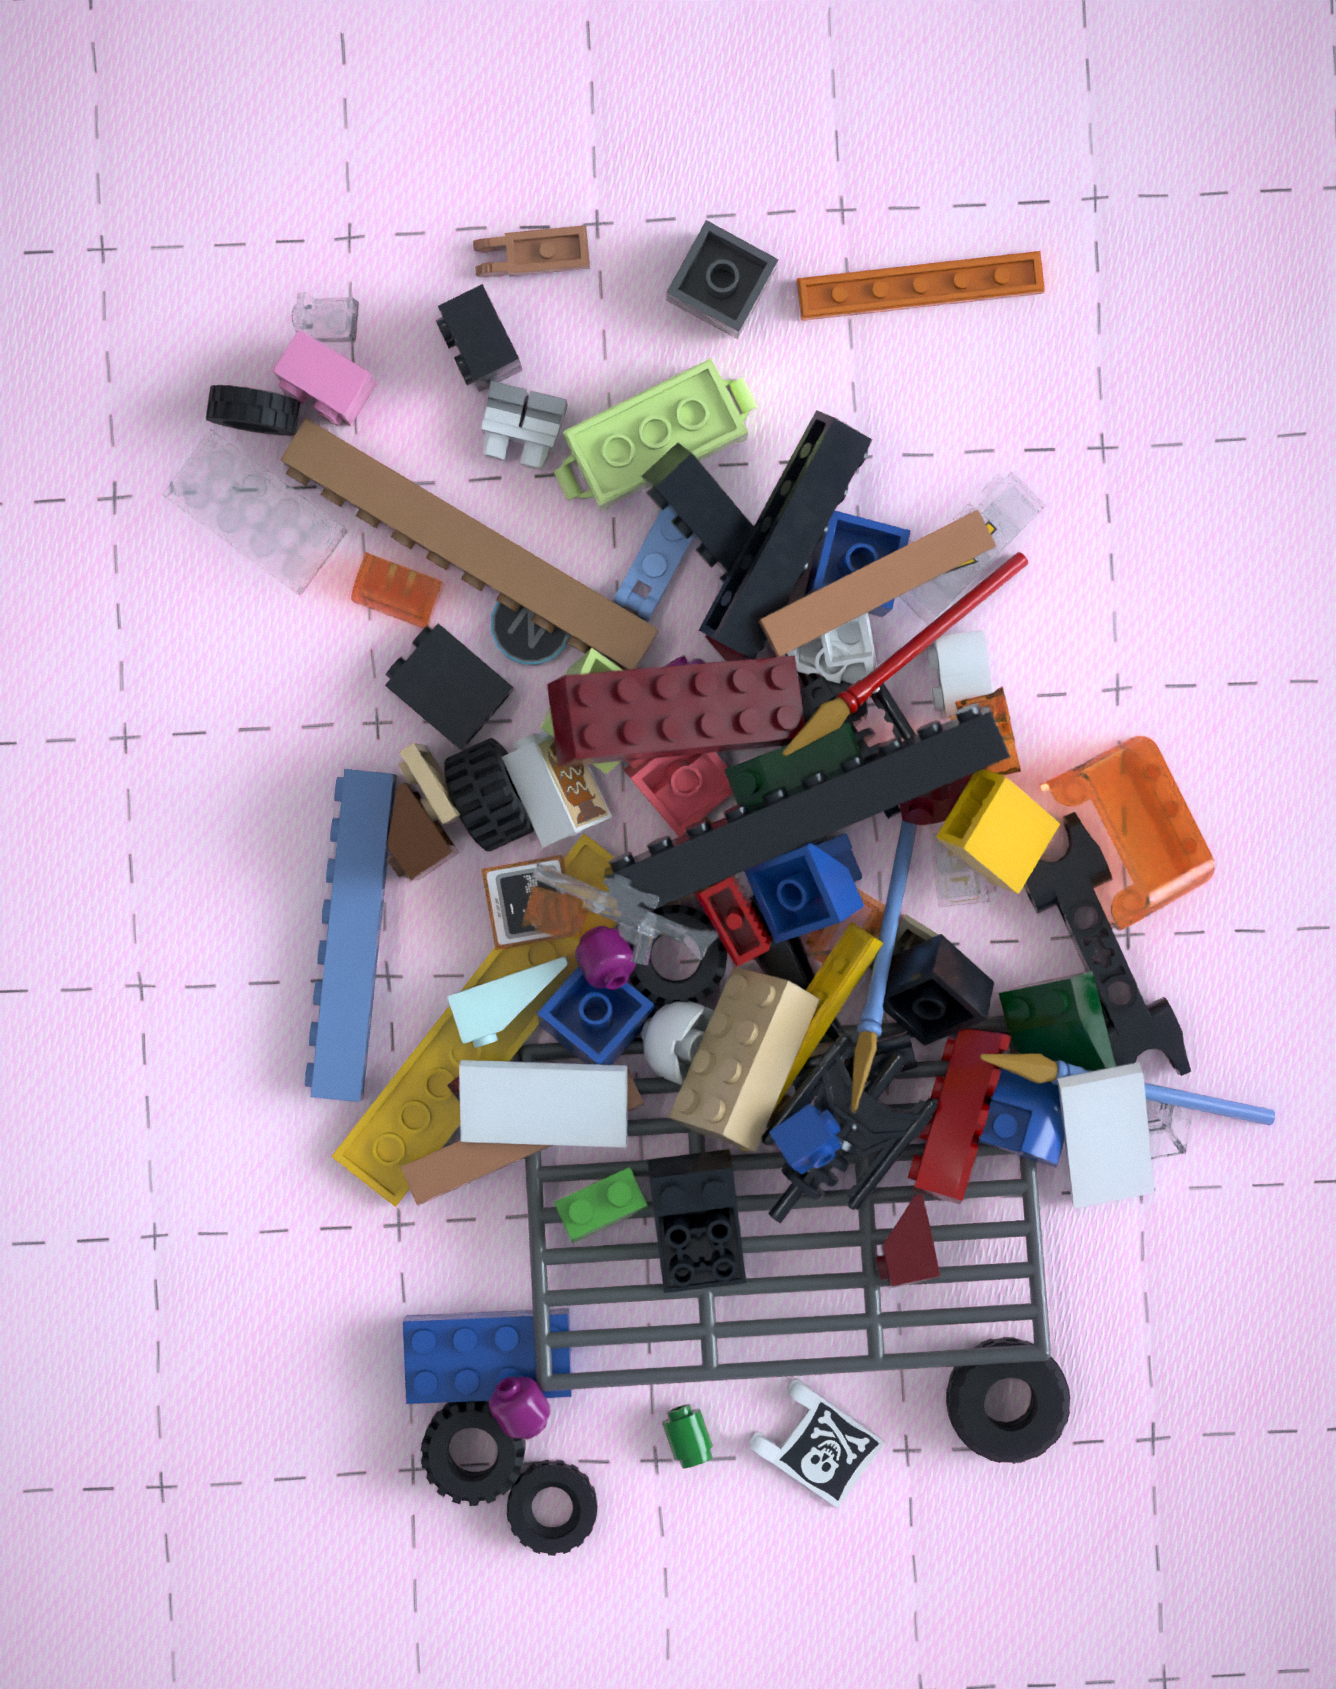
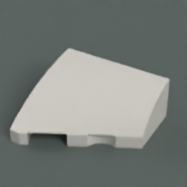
(840, 654)

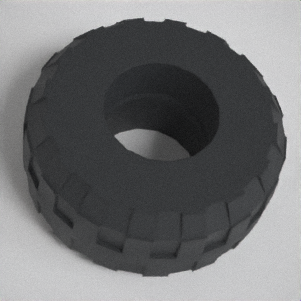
(1015, 1439)

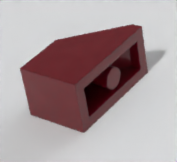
(909, 1249)

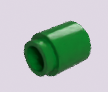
(688, 1436)

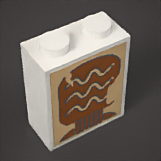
(555, 797)

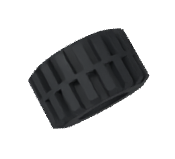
(486, 795)
(701, 982)
(454, 1480)

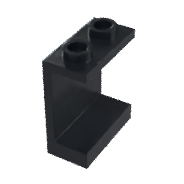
(448, 685)

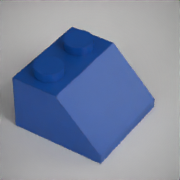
(803, 892)

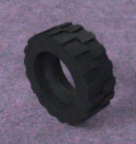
(252, 410)
(552, 1539)

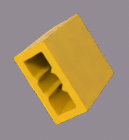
(998, 830)

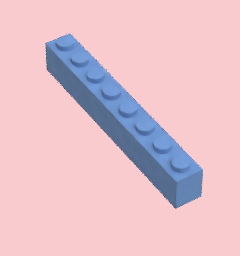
(352, 935)

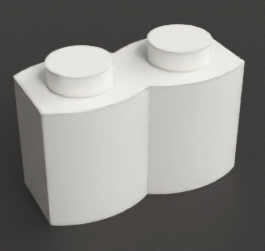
(960, 668)

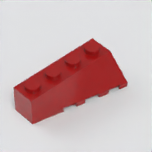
(961, 1115)

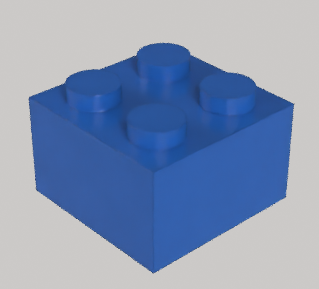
(851, 545)
(594, 1020)

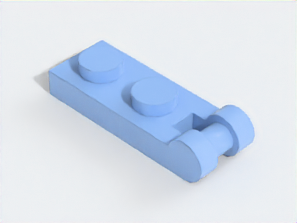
(653, 566)

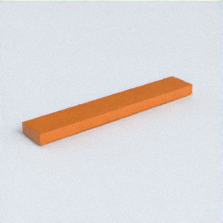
(920, 285)

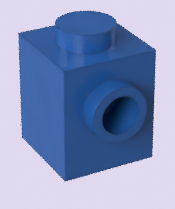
(808, 1138)

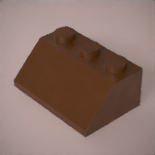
(414, 839)

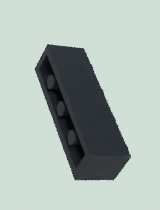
(699, 507)

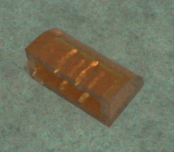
(396, 591)

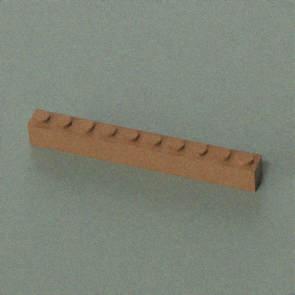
(467, 545)

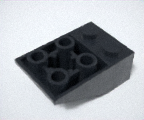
(697, 1221)

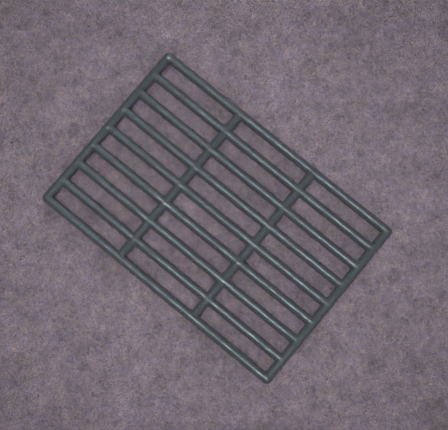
(866, 1237)

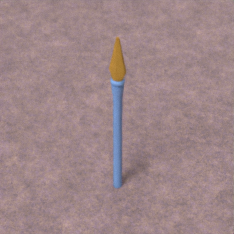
(872, 1012)
(1041, 1069)

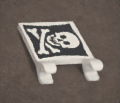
(824, 1449)

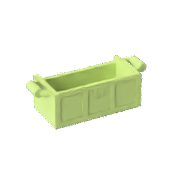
(633, 435)

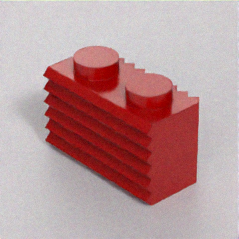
(735, 920)

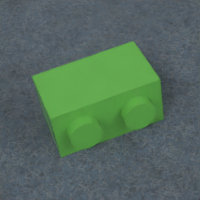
(601, 1205)

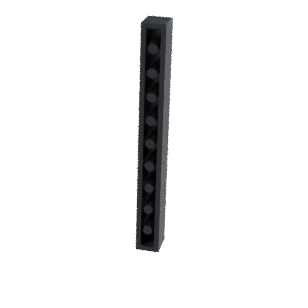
(814, 808)

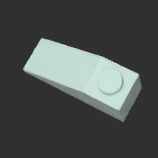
(493, 1005)

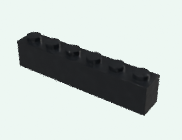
(786, 533)

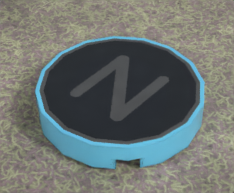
(523, 639)

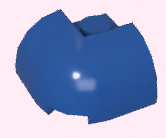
(1025, 1119)

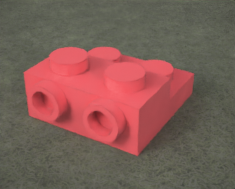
(681, 786)

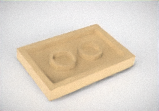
(422, 769)

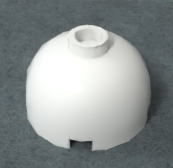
(674, 1038)

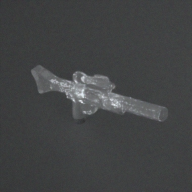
(622, 906)

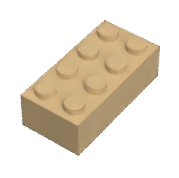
(744, 1058)

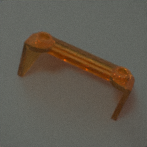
(1145, 823)

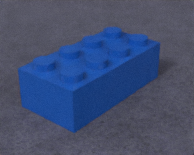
(470, 1353)

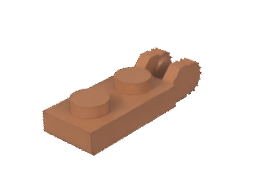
(536, 252)

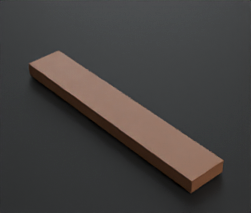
(877, 583)
(470, 1161)

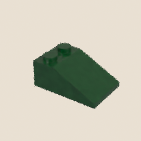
(772, 770)
(1059, 1021)

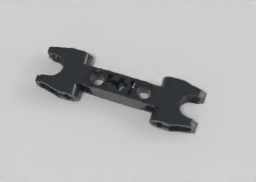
(1070, 885)

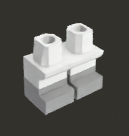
(504, 418)

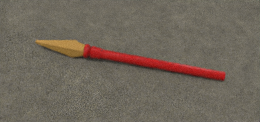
(834, 712)

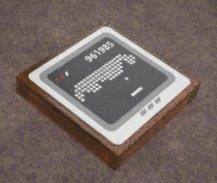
(507, 898)

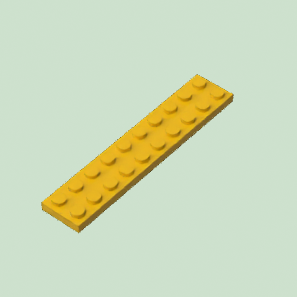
(416, 1107)

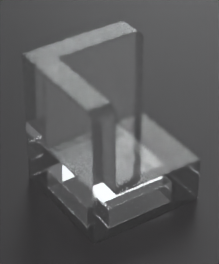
(1167, 1129)

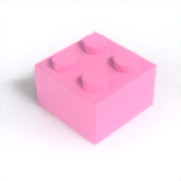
(325, 378)

